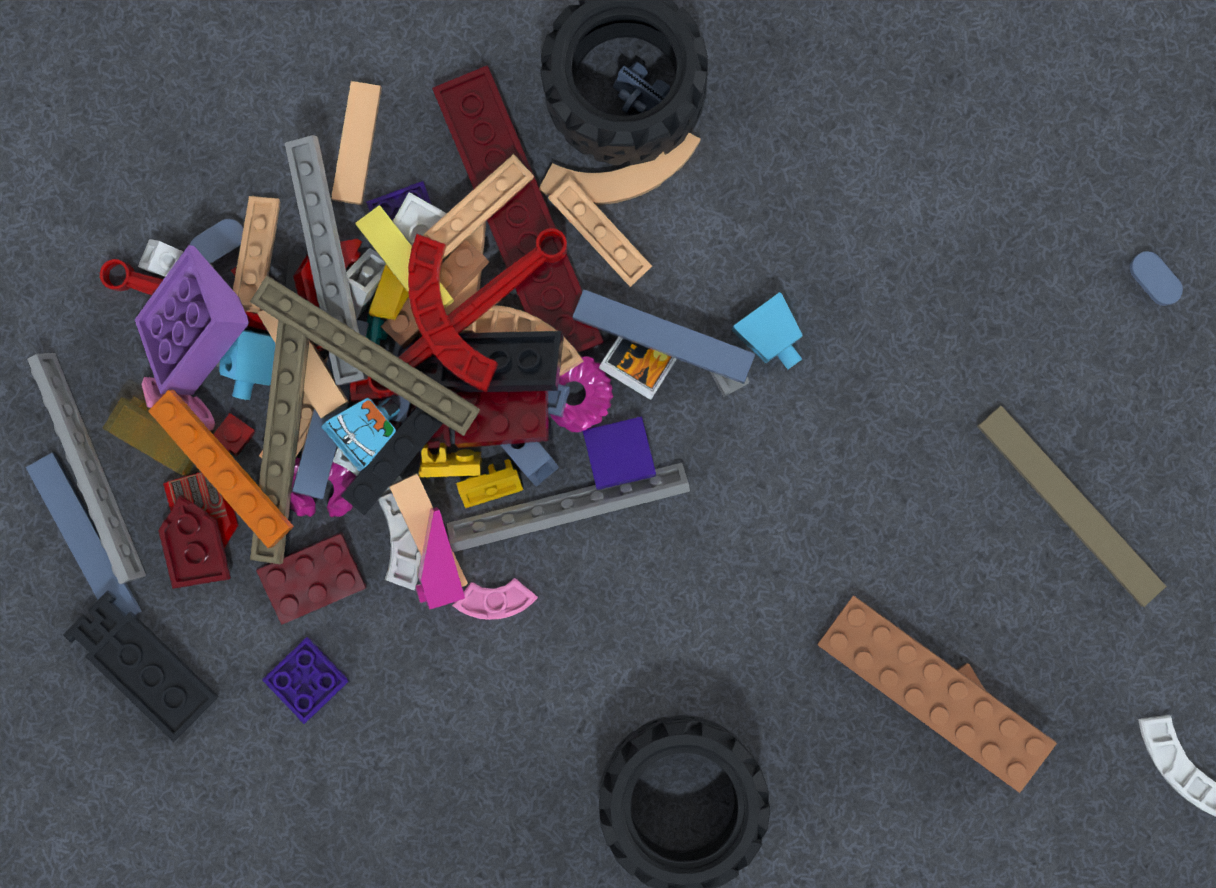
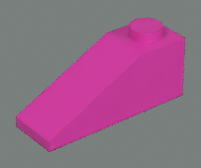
(437, 569)

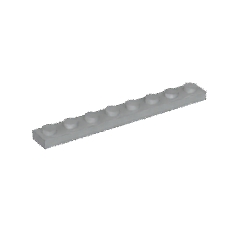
(322, 242)
(86, 467)
(564, 508)

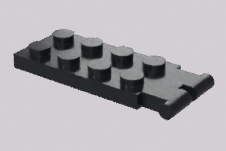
(524, 361)
(142, 667)

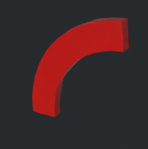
(433, 321)

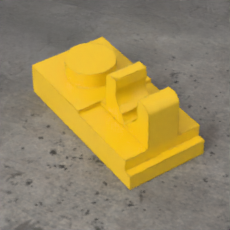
(460, 463)
(488, 487)

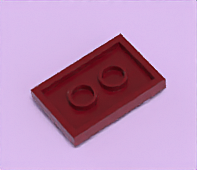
(506, 418)
(311, 578)

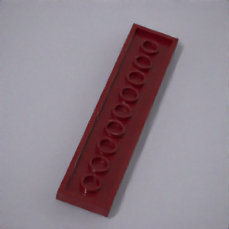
(484, 143)

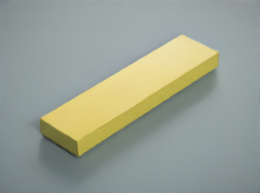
(391, 246)

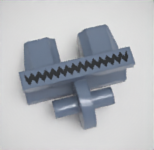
(636, 91)

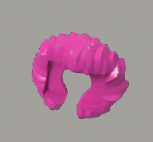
(597, 398)
(336, 506)

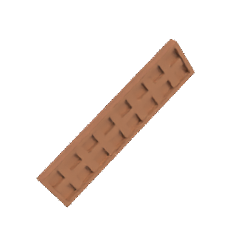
(937, 693)

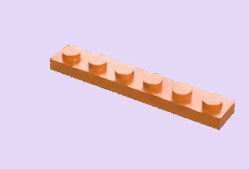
(220, 468)

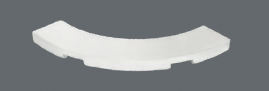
(404, 554)
(1174, 764)

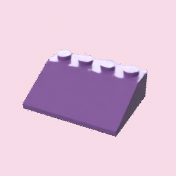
(189, 324)

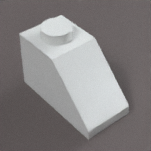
(364, 280)

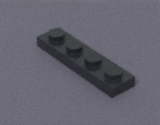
(391, 460)

